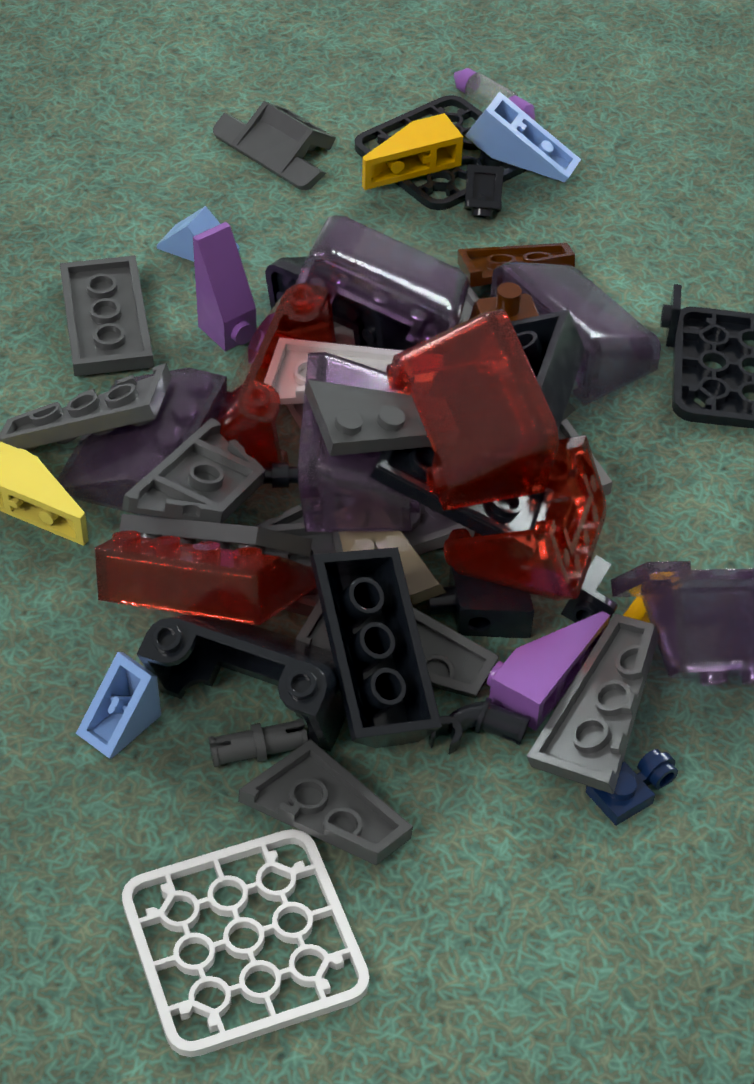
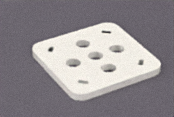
(274, 1021)

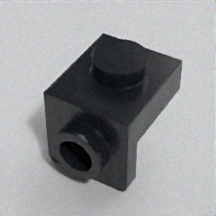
(483, 190)
(589, 600)

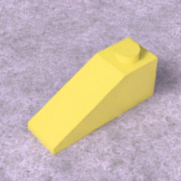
(37, 497)

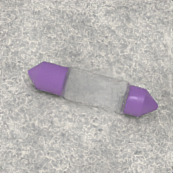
(484, 90)

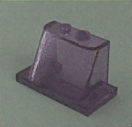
(699, 618)

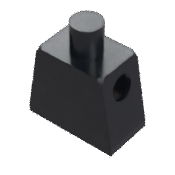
(484, 607)

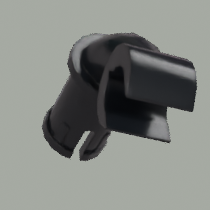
(483, 717)

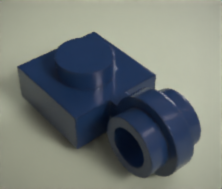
(632, 789)

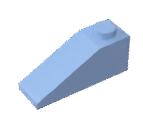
(517, 139)

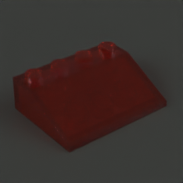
(198, 578)

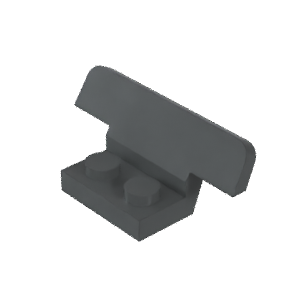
(277, 142)

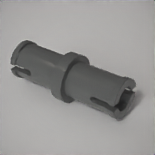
(257, 742)

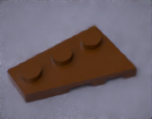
(480, 262)

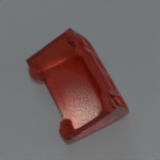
(251, 404)
(479, 412)
(555, 553)

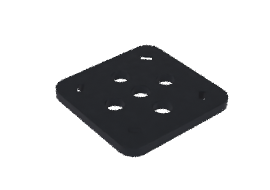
(422, 192)
(718, 338)

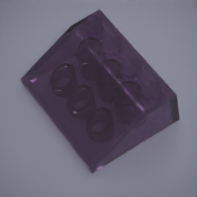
(113, 463)

